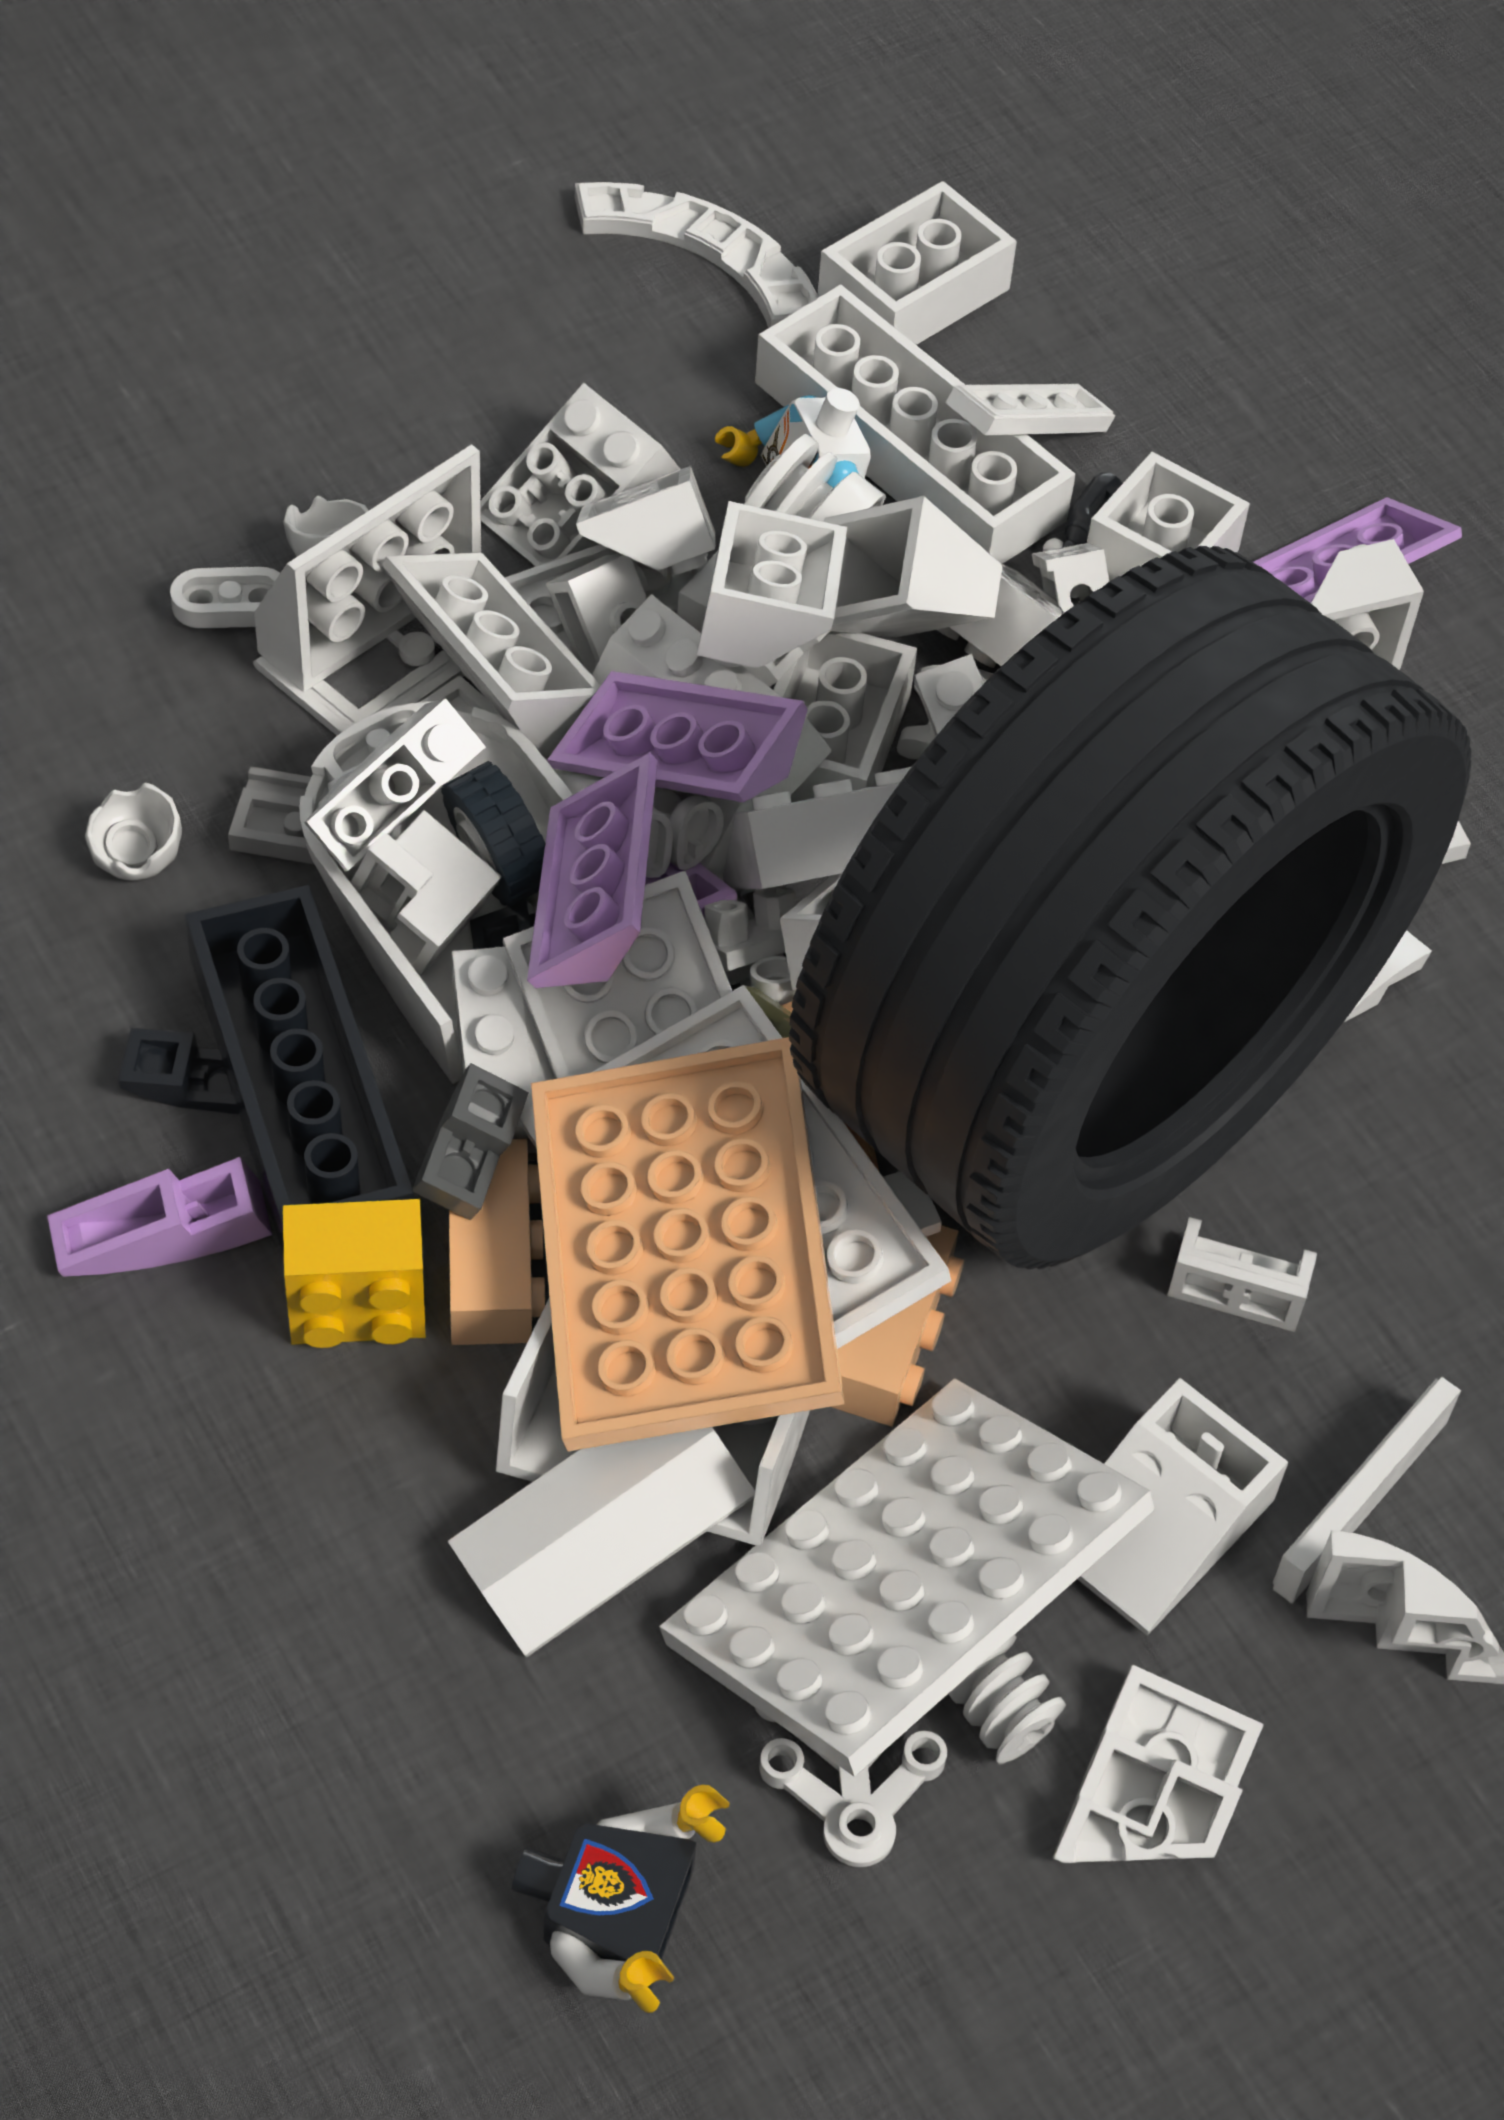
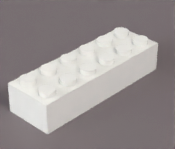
(991, 486)

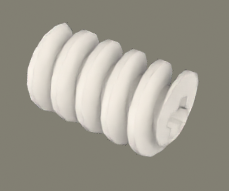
(1007, 1704)

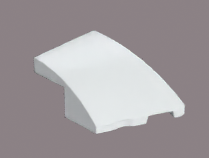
(1407, 1601)
(1159, 1776)

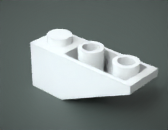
(394, 781)

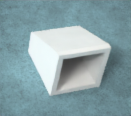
(911, 572)

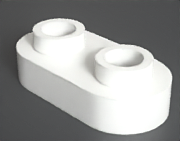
(220, 595)

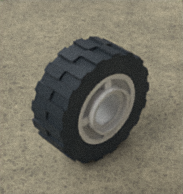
(498, 829)

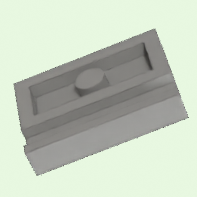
(269, 816)

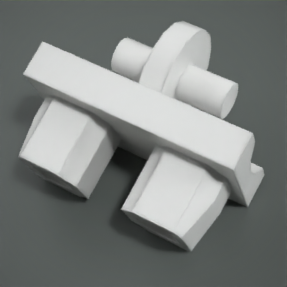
(744, 941)

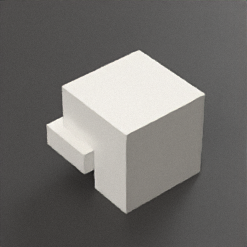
(424, 888)

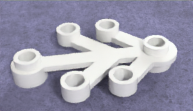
(855, 1796)

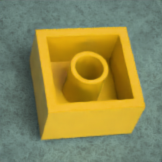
(354, 1272)

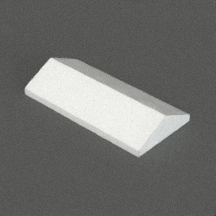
(597, 1528)

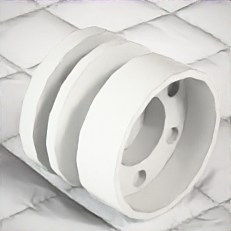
(804, 492)

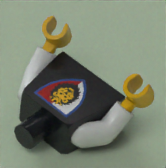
(620, 1894)

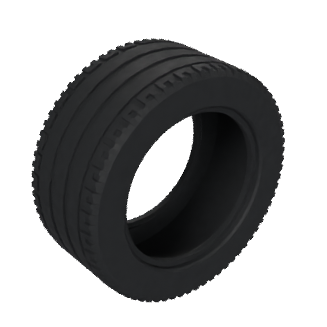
(1125, 902)

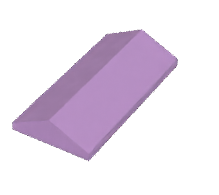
(1308, 560)
(700, 734)
(593, 878)

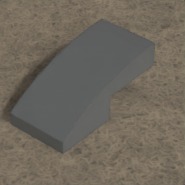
(470, 1141)

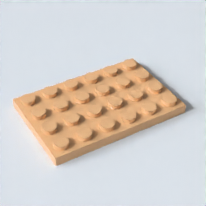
(683, 1246)

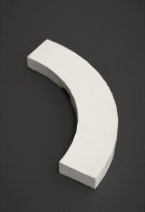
(705, 230)

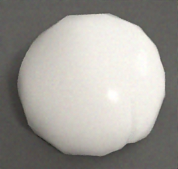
(319, 521)
(134, 833)

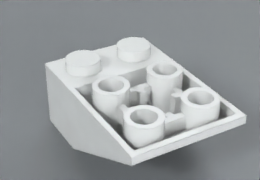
(572, 462)
(1206, 1491)

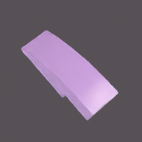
(161, 1221)

